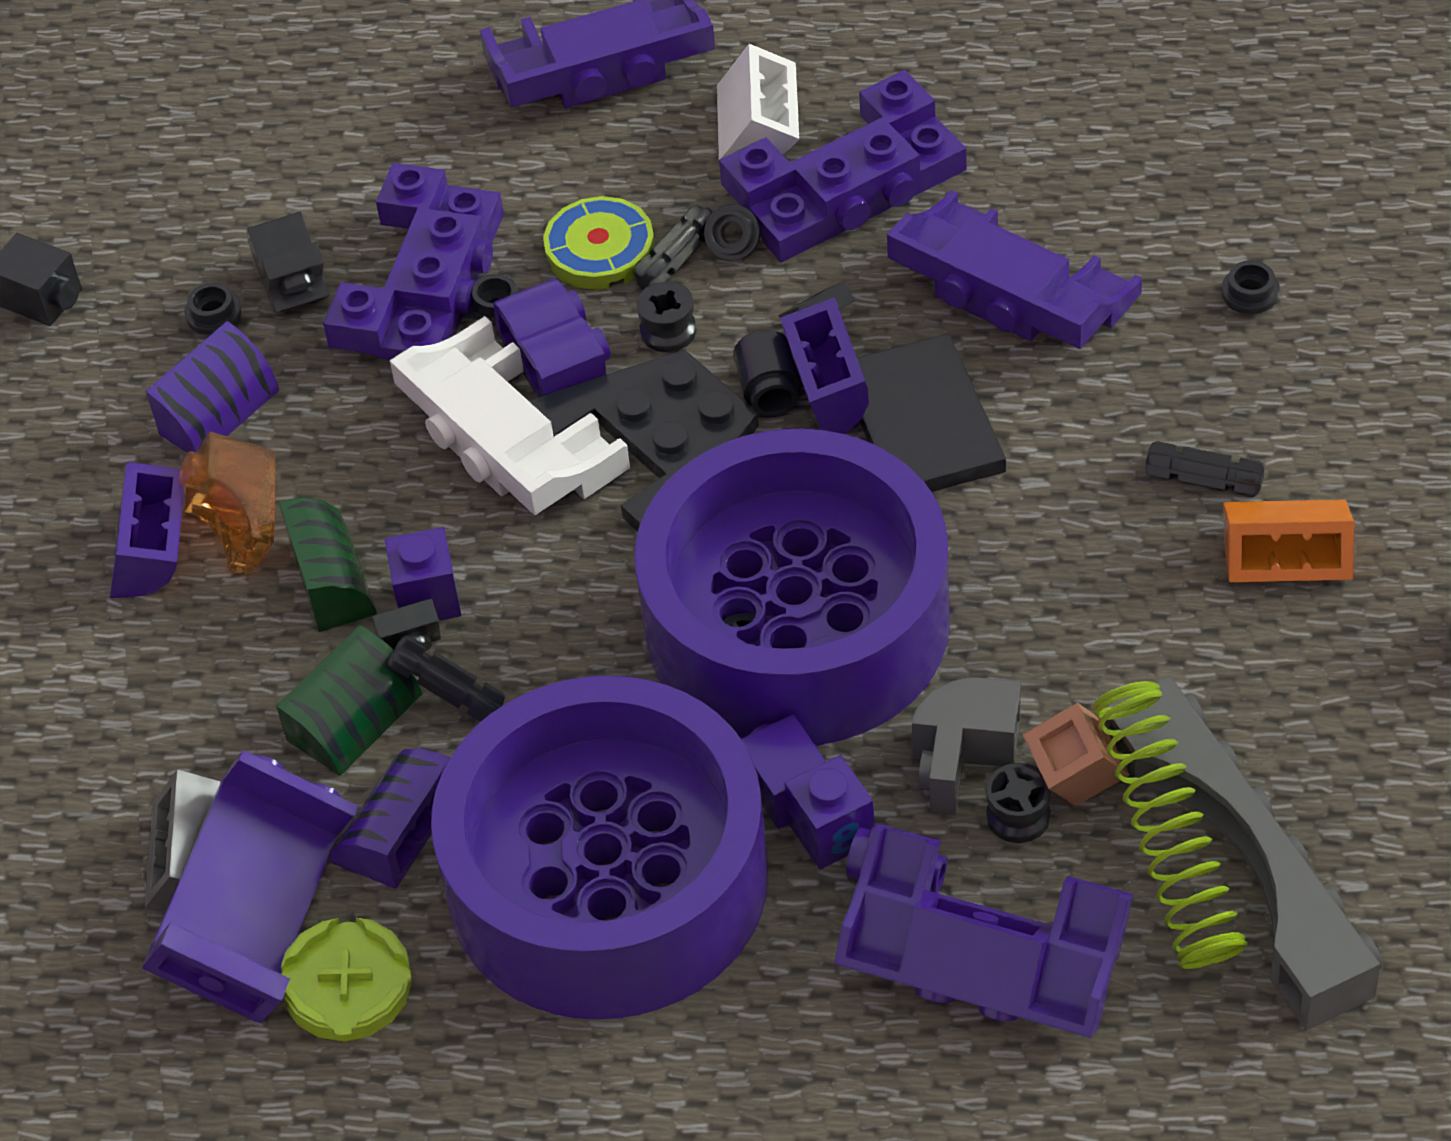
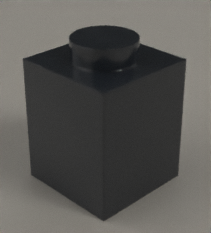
(37, 279)

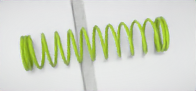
(1211, 949)

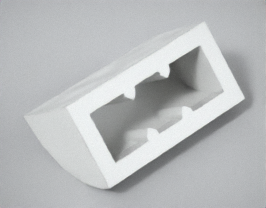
(757, 102)

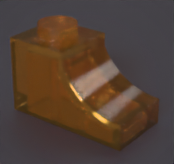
(234, 493)

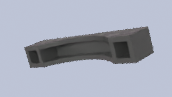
(1317, 953)

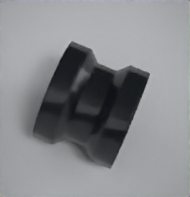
(666, 316)
(1021, 786)

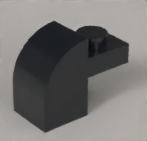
(287, 262)

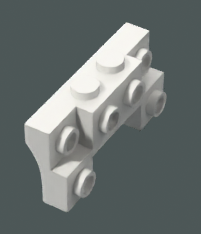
(496, 428)

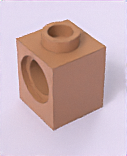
(1074, 754)

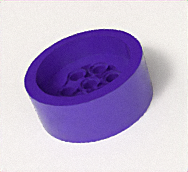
(831, 558)
(538, 778)

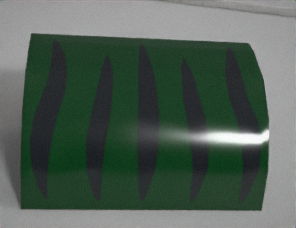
(326, 562)
(347, 701)

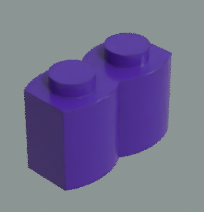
(552, 337)

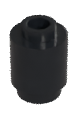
(767, 372)

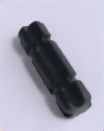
(673, 248)
(1205, 468)
(445, 678)

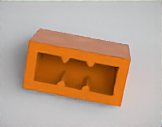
(1288, 540)

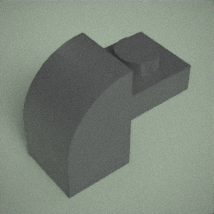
(960, 725)

